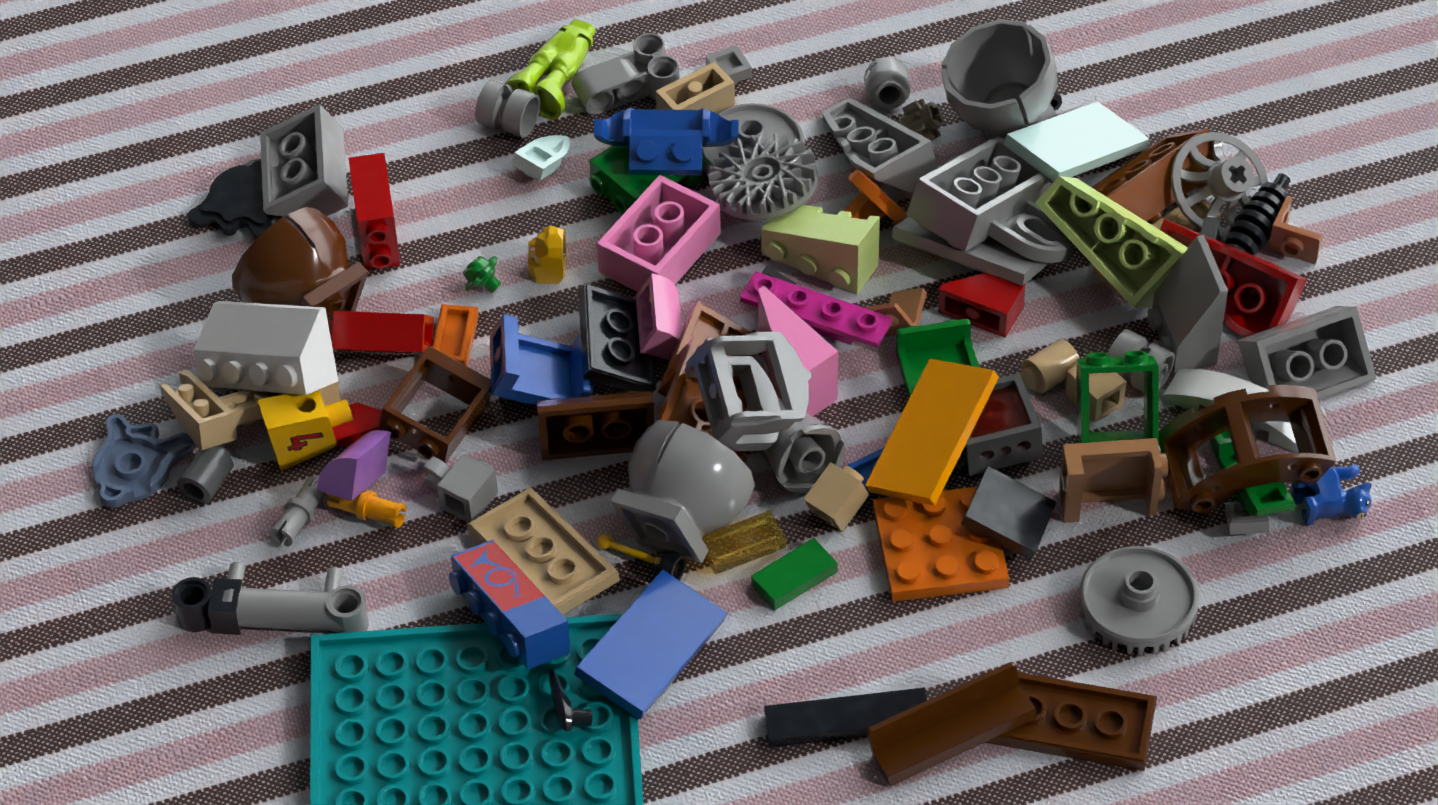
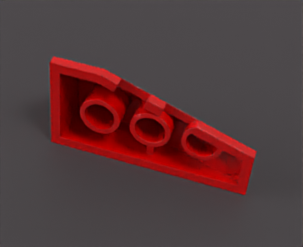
(1258, 291)

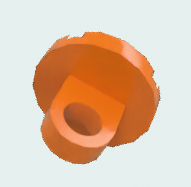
(872, 200)

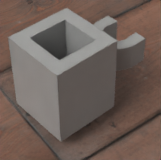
(463, 488)

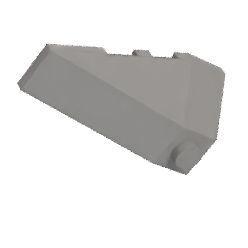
(880, 145)

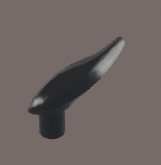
(562, 706)

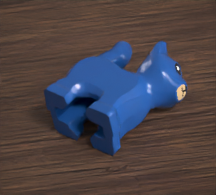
(1328, 498)

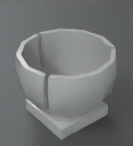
(1000, 77)
(681, 489)

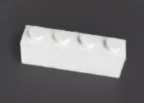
(266, 348)

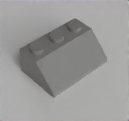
(304, 164)
(1313, 352)

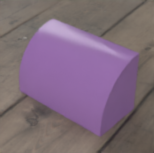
(356, 466)

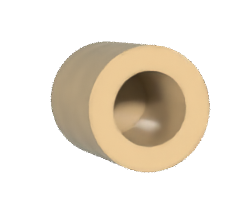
(1048, 366)

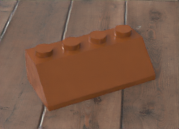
(1145, 181)

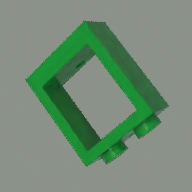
(1102, 363)

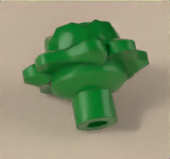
(481, 274)

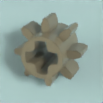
(923, 118)

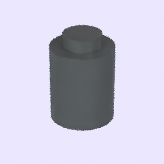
(205, 474)

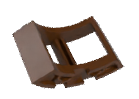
(1234, 414)

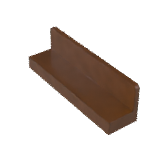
(950, 724)

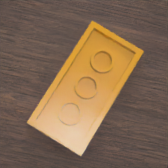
(932, 431)

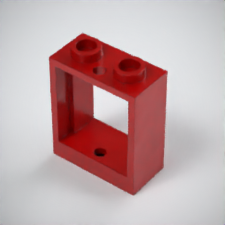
(374, 211)
(381, 332)

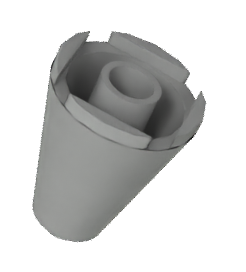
(804, 453)

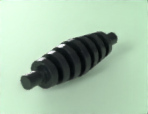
(1255, 221)

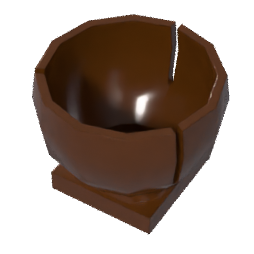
(298, 271)

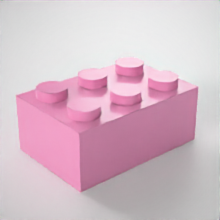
(659, 235)

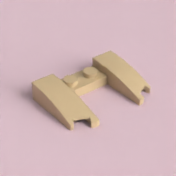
(214, 419)

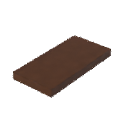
(1084, 722)

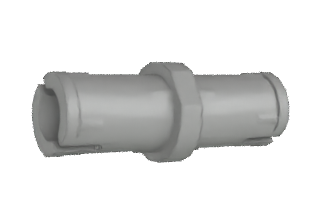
(298, 512)

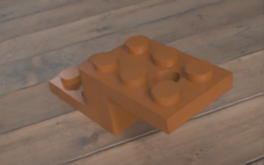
(683, 392)

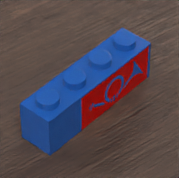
(510, 604)

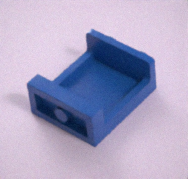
(534, 368)

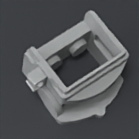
(719, 394)

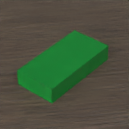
(794, 573)

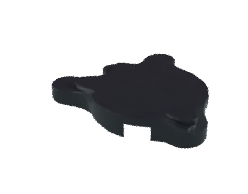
(234, 202)

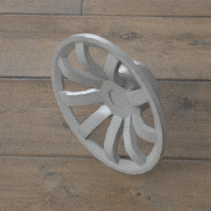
(1224, 179)

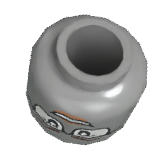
(887, 83)

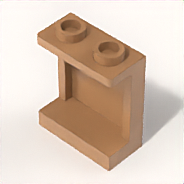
(1111, 474)

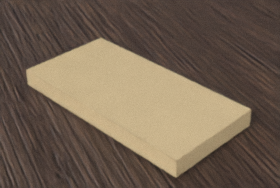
(546, 549)

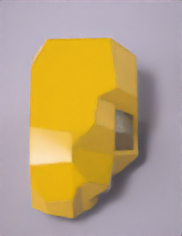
(548, 256)

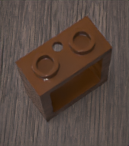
(438, 371)

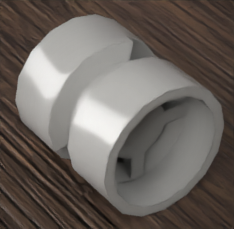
(507, 108)
(1132, 341)

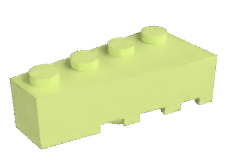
(1114, 240)

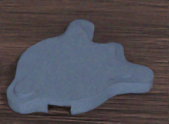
(135, 461)

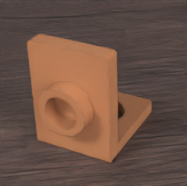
(1293, 240)
(904, 308)

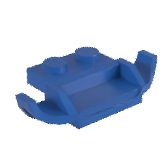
(666, 139)

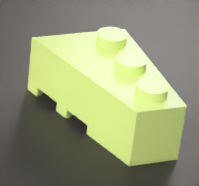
(825, 245)

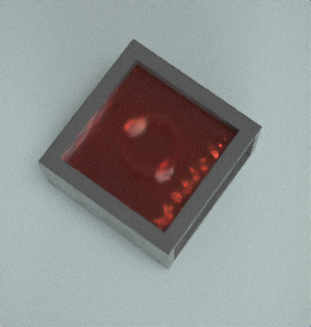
(1006, 429)

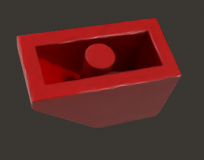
(984, 300)

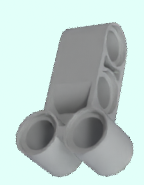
(626, 76)

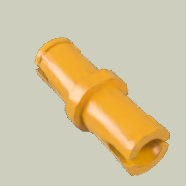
(370, 506)

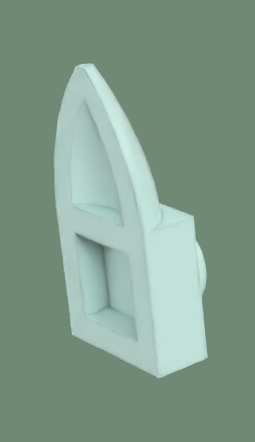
(541, 156)

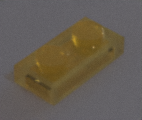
(743, 542)

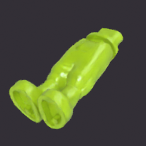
(559, 60)

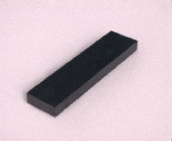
(835, 717)

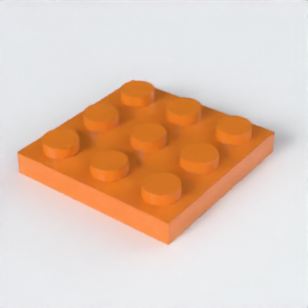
(930, 550)

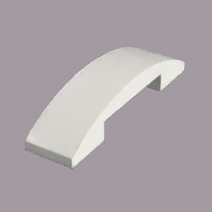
(1199, 387)

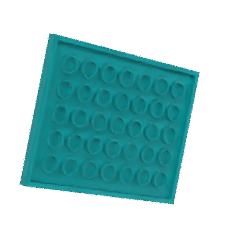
(462, 722)

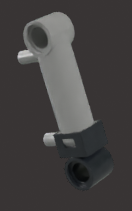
(233, 606)

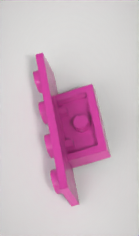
(822, 312)

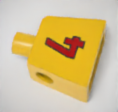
(302, 425)

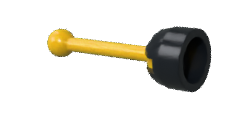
(670, 561)

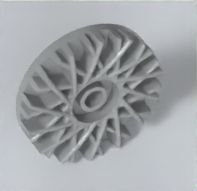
(754, 120)
(763, 178)
(1139, 598)

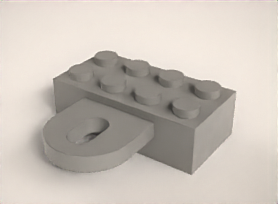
(989, 196)

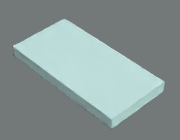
(1076, 141)

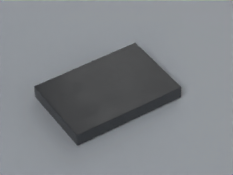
(612, 341)

